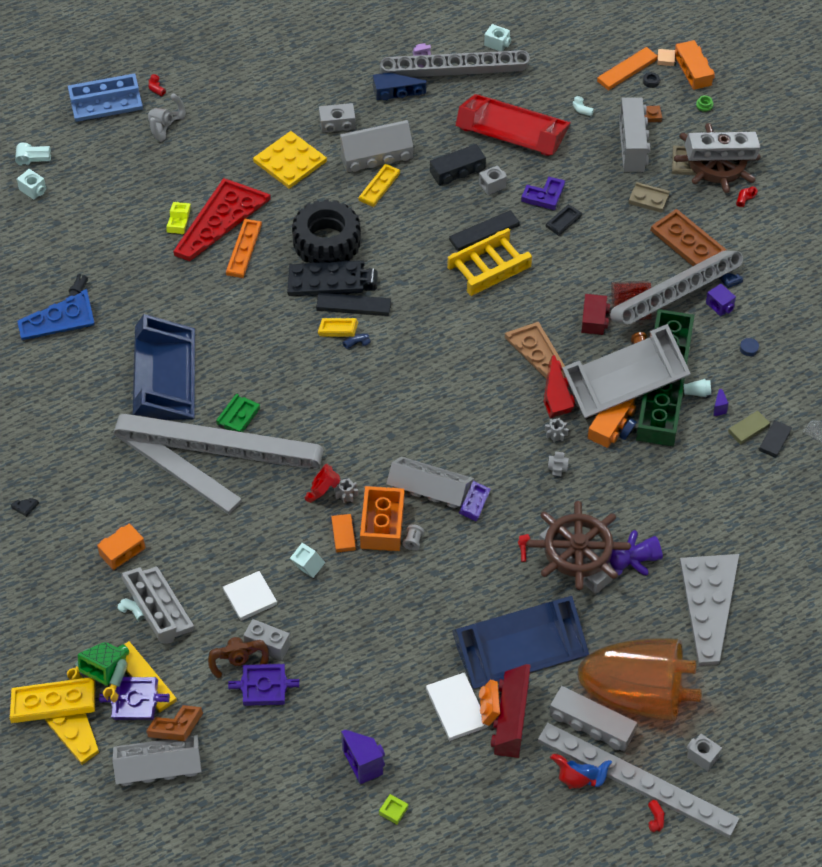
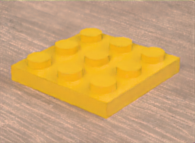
(290, 159)

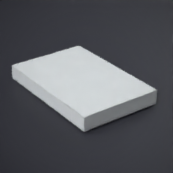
(456, 706)

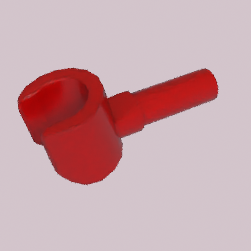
(522, 543)

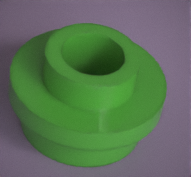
(704, 103)

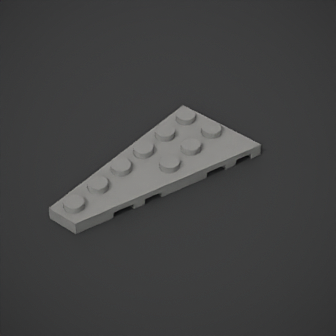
(708, 595)

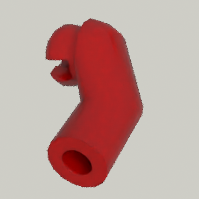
(154, 85)
(746, 194)
(658, 822)

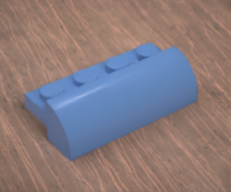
(105, 97)

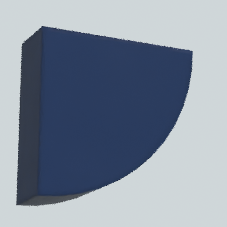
(731, 280)

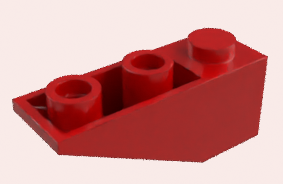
(556, 395)

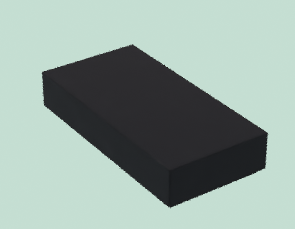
(563, 219)
(775, 439)

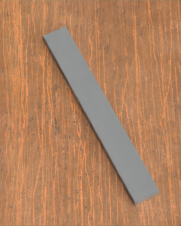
(188, 474)

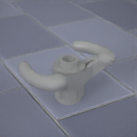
(162, 118)

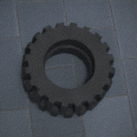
(326, 216)

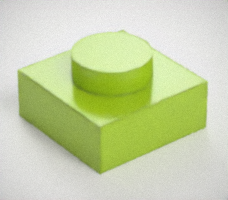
(393, 809)

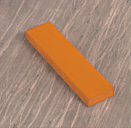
(627, 68)
(243, 248)

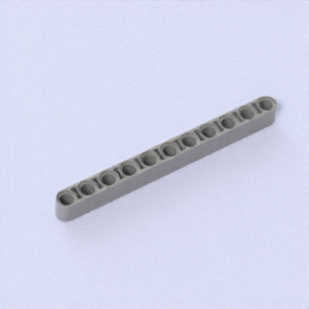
(218, 441)

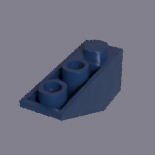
(394, 86)

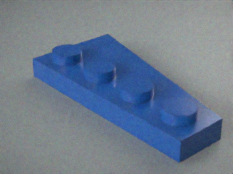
(61, 317)

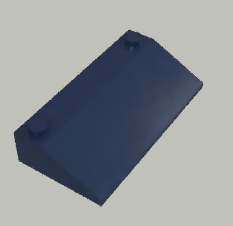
(164, 370)
(531, 636)

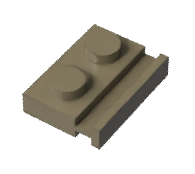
(649, 197)

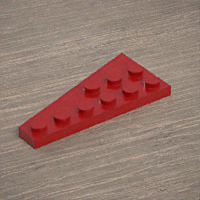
(221, 213)

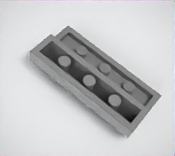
(157, 603)

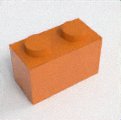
(121, 546)

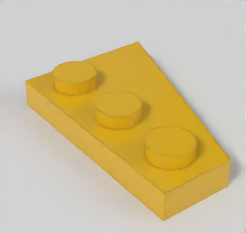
(76, 735)

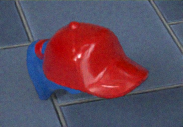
(579, 775)

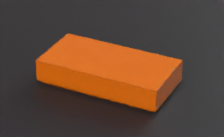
(343, 533)

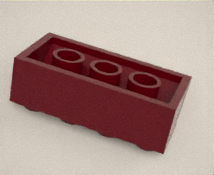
(512, 712)

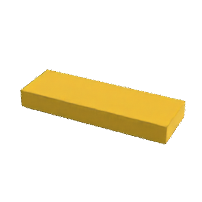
(379, 185)

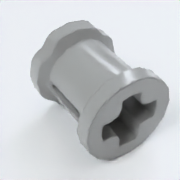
(409, 538)

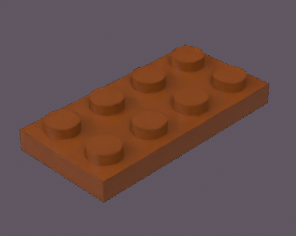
(686, 238)

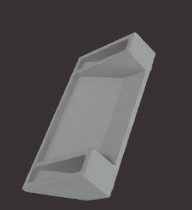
(626, 373)

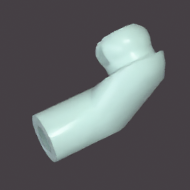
(580, 108)
(127, 604)

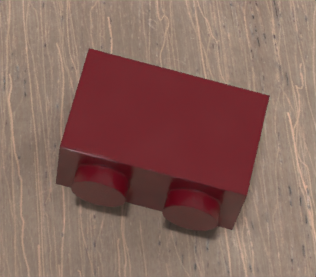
(594, 314)

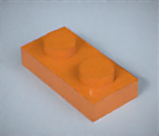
(489, 702)

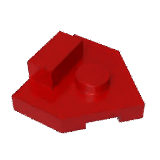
(321, 483)

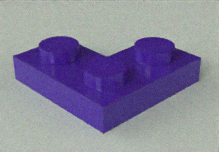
(544, 197)

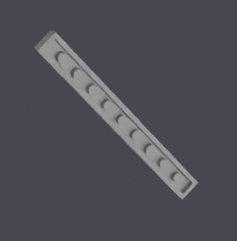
(640, 780)

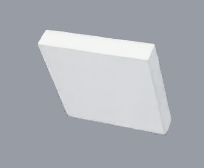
(250, 595)

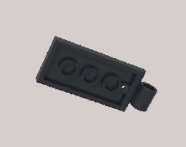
(330, 278)

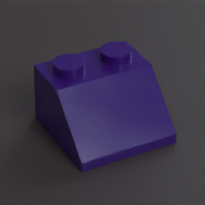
(363, 755)

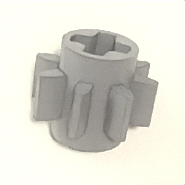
(556, 429)
(558, 463)
(346, 490)

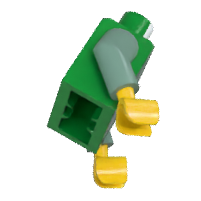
(104, 664)

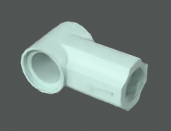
(26, 154)

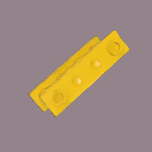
(489, 276)

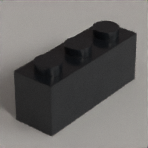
(457, 164)

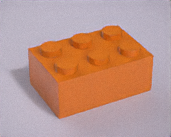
(382, 518)

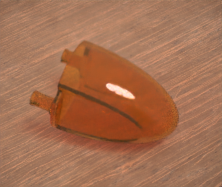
(640, 677)

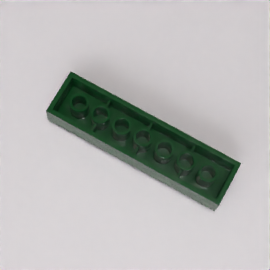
(662, 406)

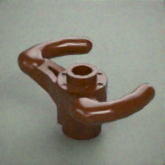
(237, 653)

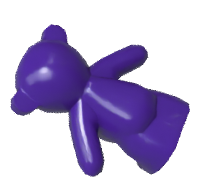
(645, 551)

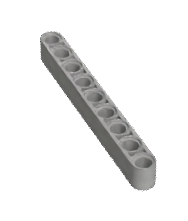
(461, 59)
(676, 287)

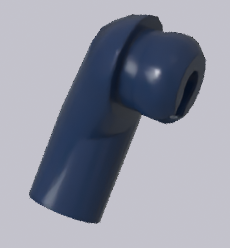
(351, 341)

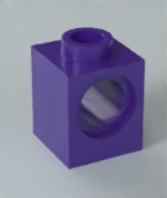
(721, 300)

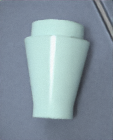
(698, 388)

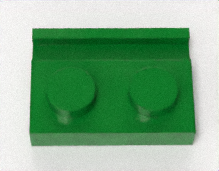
(238, 414)

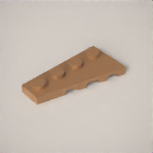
(534, 346)

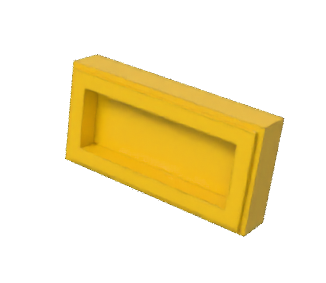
(338, 327)

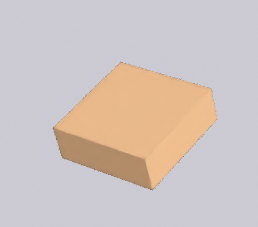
(666, 57)

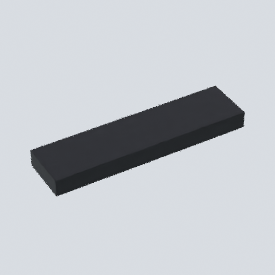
(483, 230)
(353, 304)

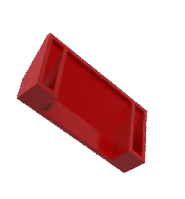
(512, 124)

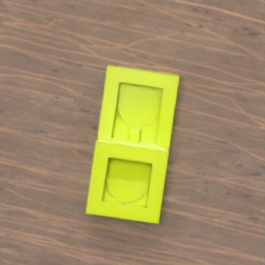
(178, 217)

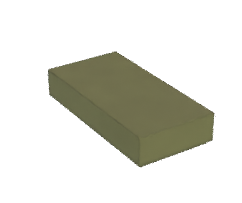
(749, 427)

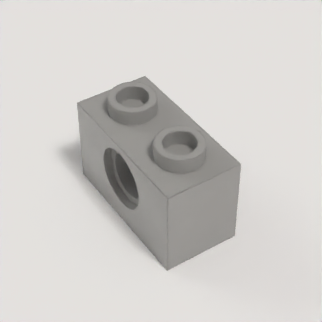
(337, 117)
(276, 639)

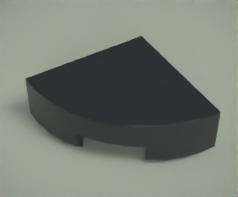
(25, 506)

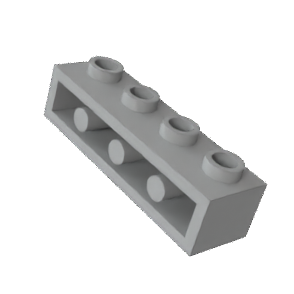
(592, 719)

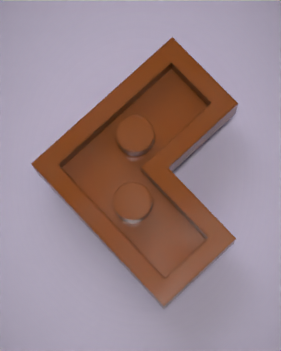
(176, 728)

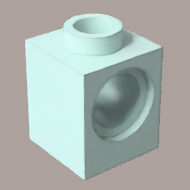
(497, 38)
(31, 184)
(307, 560)

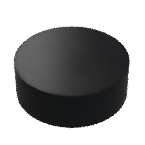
(651, 80)

